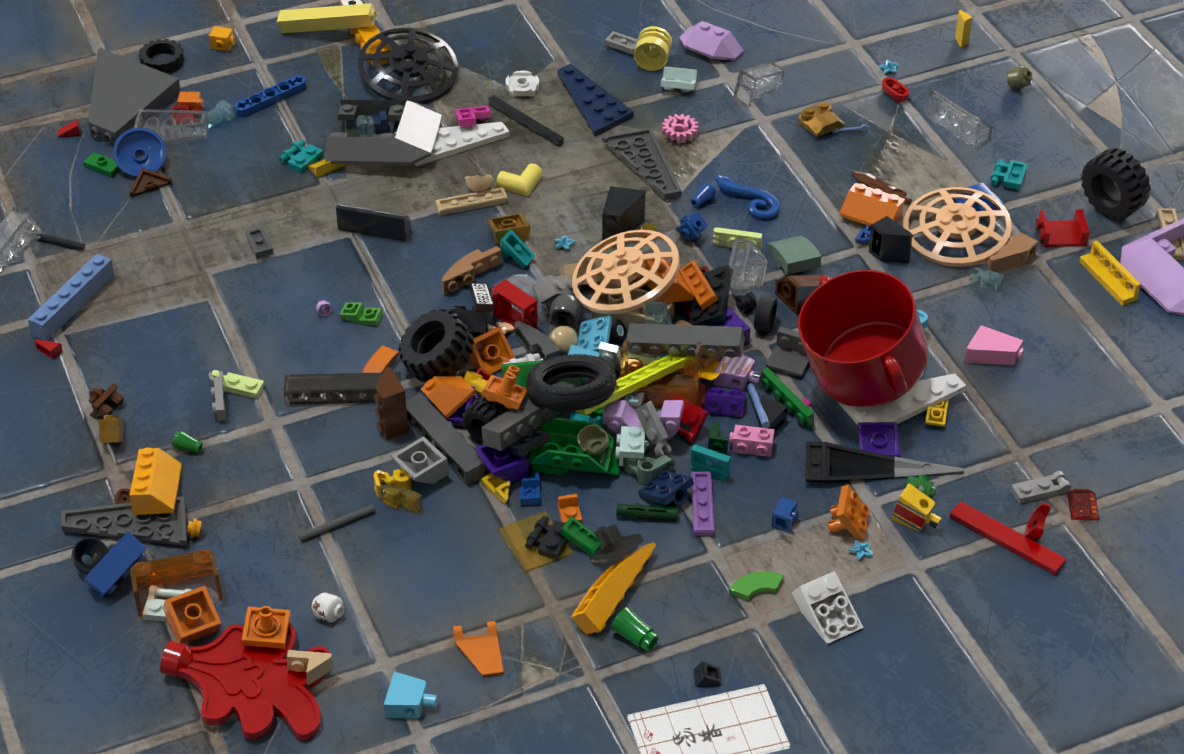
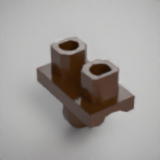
(101, 399)

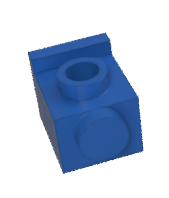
(784, 514)

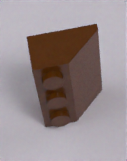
(390, 405)

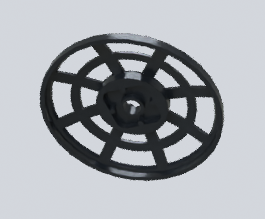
(406, 68)

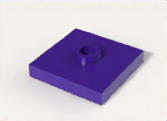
(879, 438)

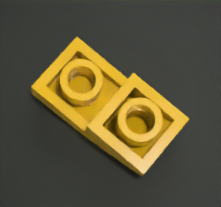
(937, 414)

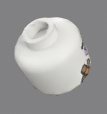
(327, 607)

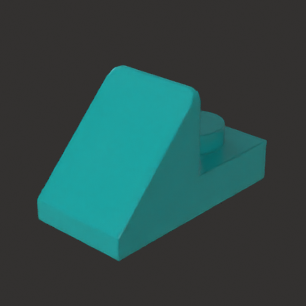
(513, 246)

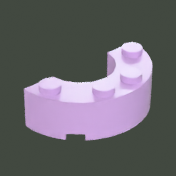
(621, 414)

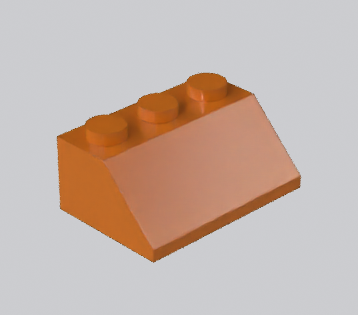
(871, 205)
(677, 291)

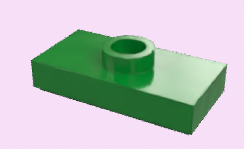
(101, 164)
(580, 536)

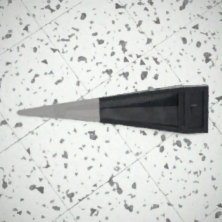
(839, 463)

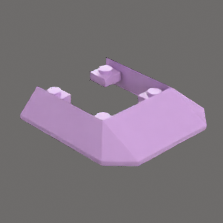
(1154, 268)

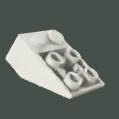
(827, 607)

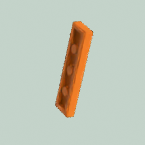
(698, 284)

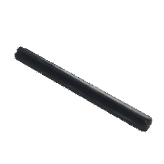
(526, 120)

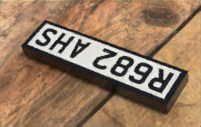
(481, 297)

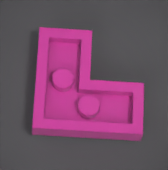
(467, 116)

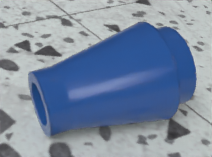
(703, 195)

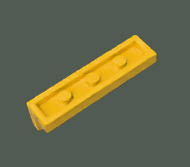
(1109, 276)

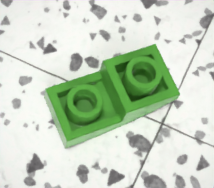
(358, 314)

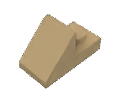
(313, 663)

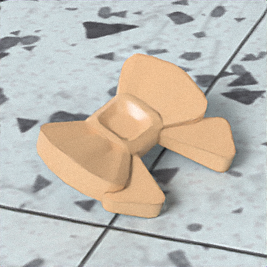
(506, 327)

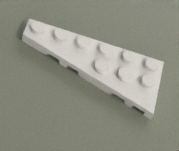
(459, 139)
(915, 401)

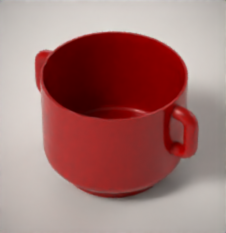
(863, 338)

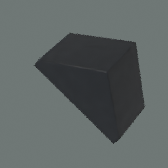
(775, 412)

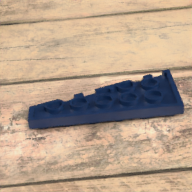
(593, 102)

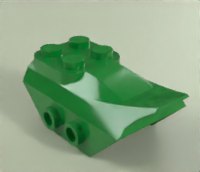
(565, 454)

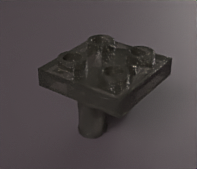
(614, 545)

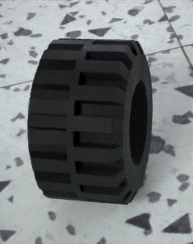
(480, 414)

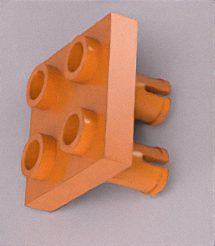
(505, 389)
(851, 514)

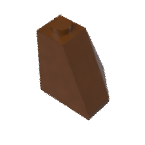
(795, 290)

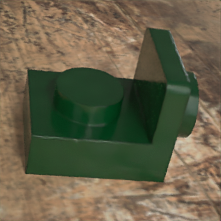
(716, 441)

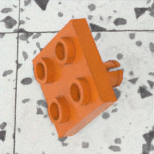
(266, 627)

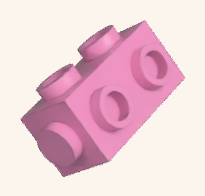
(752, 440)

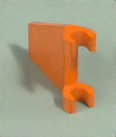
(481, 650)

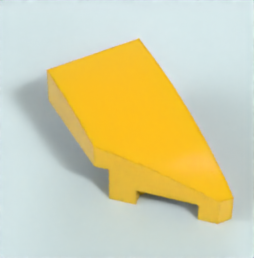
(497, 487)

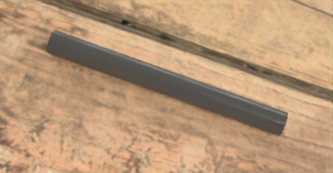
(336, 523)

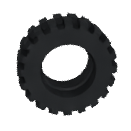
(1129, 176)
(425, 334)

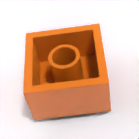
(192, 615)

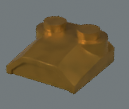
(820, 119)
(502, 225)

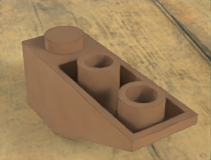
(1015, 253)

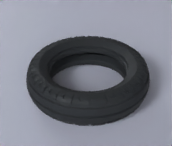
(575, 397)

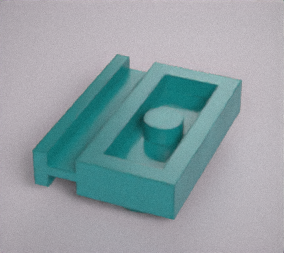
(710, 461)

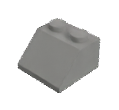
(422, 461)

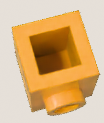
(221, 38)

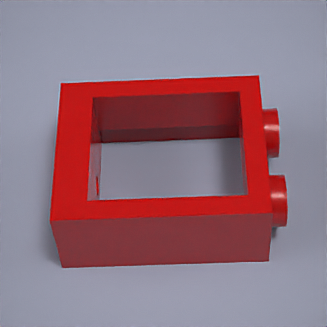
(505, 295)

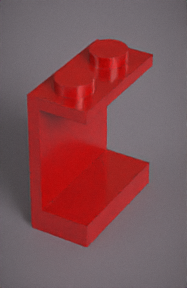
(1063, 232)

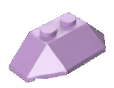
(711, 42)

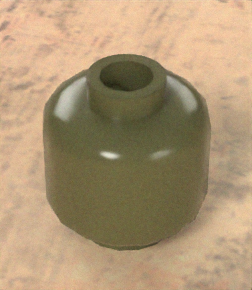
(1019, 77)

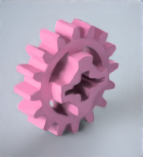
(680, 128)

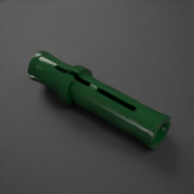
(646, 511)

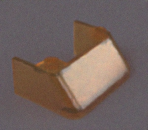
(684, 384)
(173, 569)

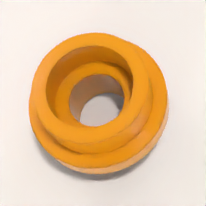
(194, 528)

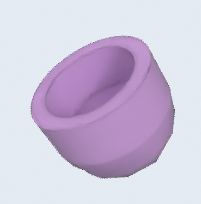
(328, 309)

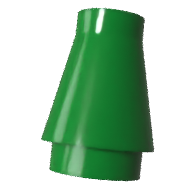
(185, 442)

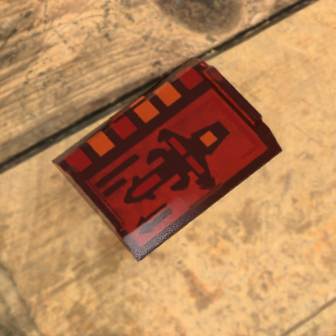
(1083, 504)

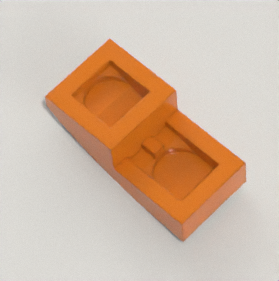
(380, 360)

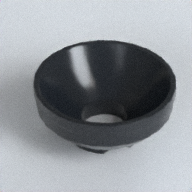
(88, 546)

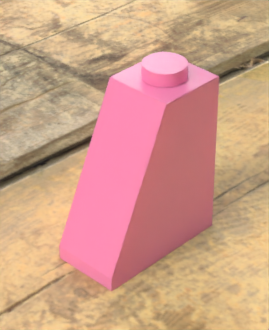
(993, 348)

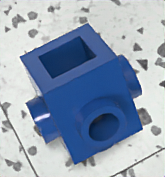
(691, 227)

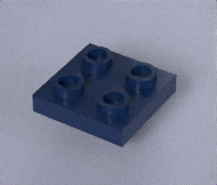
(667, 488)

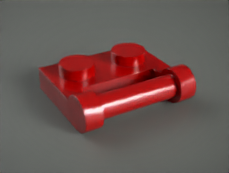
(692, 416)

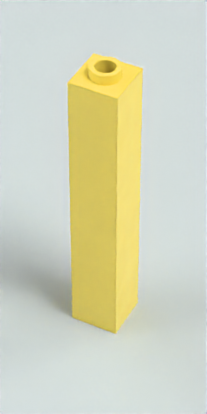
(326, 18)

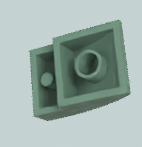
(795, 254)

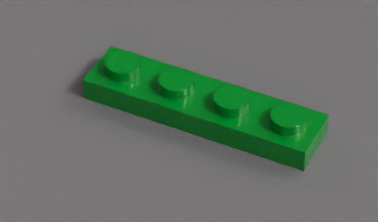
(787, 398)

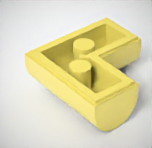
(520, 184)

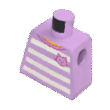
(737, 373)

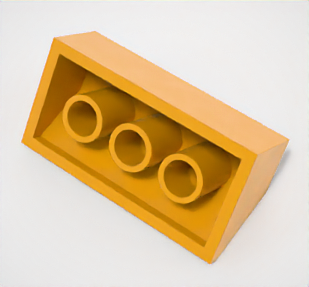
(155, 482)

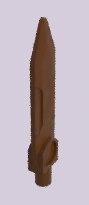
(875, 183)

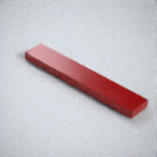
(1008, 538)

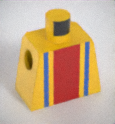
(915, 510)

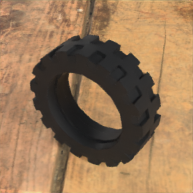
(162, 46)

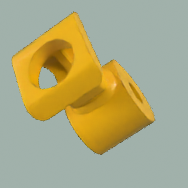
(399, 478)

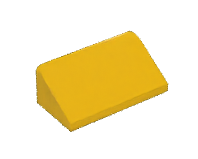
(963, 28)
(322, 167)

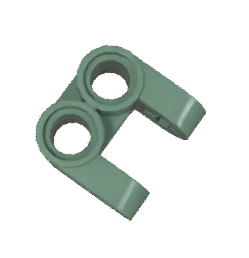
(647, 468)

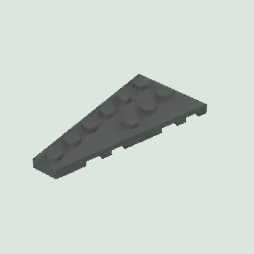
(645, 157)

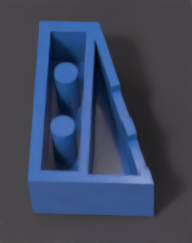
(116, 564)

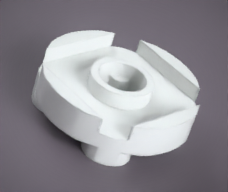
(514, 85)

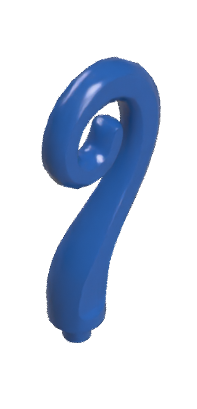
(734, 189)

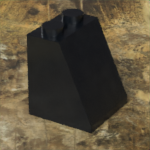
(622, 211)

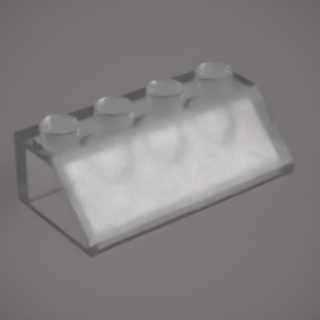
(958, 120)

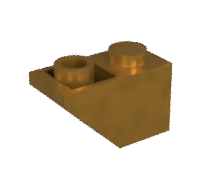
(111, 429)

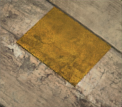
(516, 538)

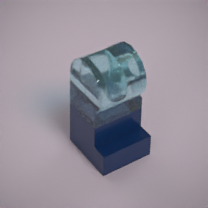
(372, 124)

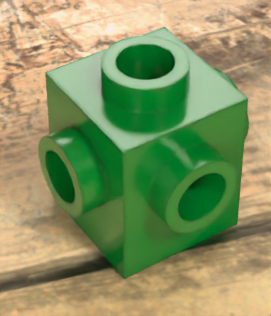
(925, 482)

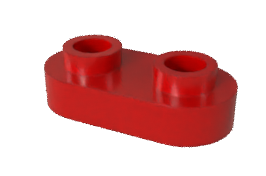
(895, 89)

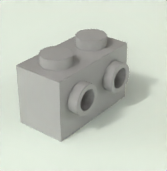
(552, 287)

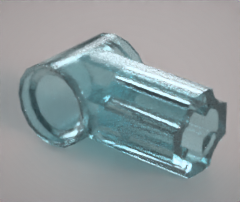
(222, 111)

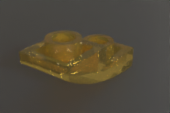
(397, 496)

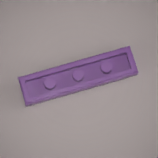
(702, 504)

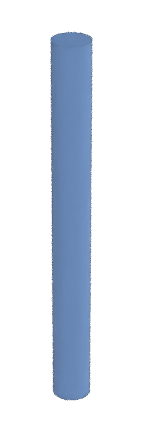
(758, 406)

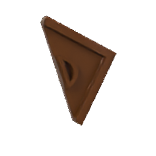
(147, 181)

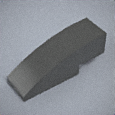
(535, 341)

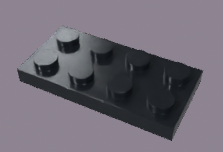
(720, 281)

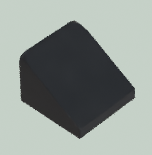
(707, 675)

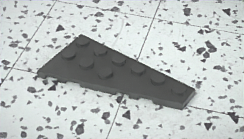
(119, 519)

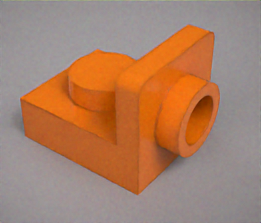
(569, 506)

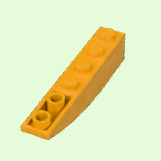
(609, 590)

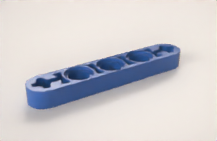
(293, 86)

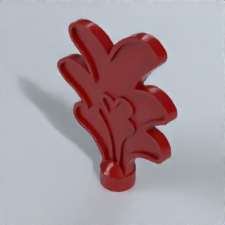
(247, 683)

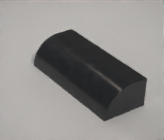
(373, 222)

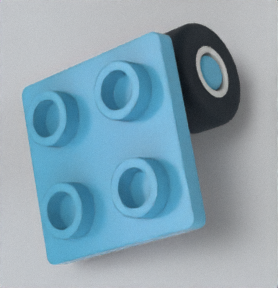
(600, 330)

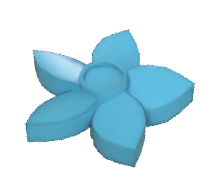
(889, 67)
(565, 242)
(861, 549)

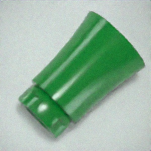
(634, 629)

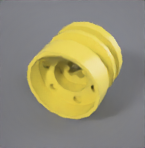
(652, 48)

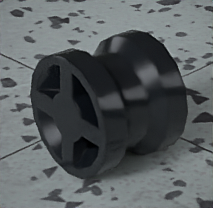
(746, 302)

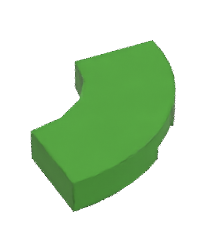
(756, 583)

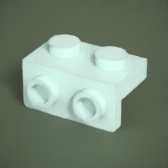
(679, 78)
(631, 443)

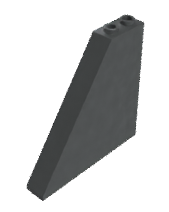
(122, 89)

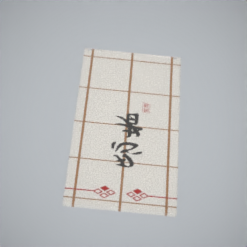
(716, 724)

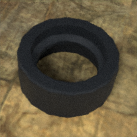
(765, 313)

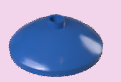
(139, 142)

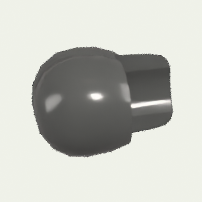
(565, 306)

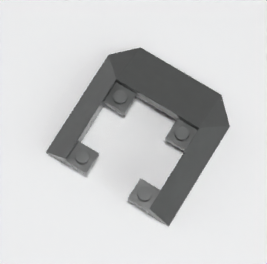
(409, 145)

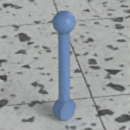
(864, 128)

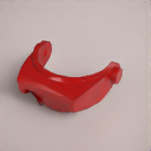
(1037, 519)

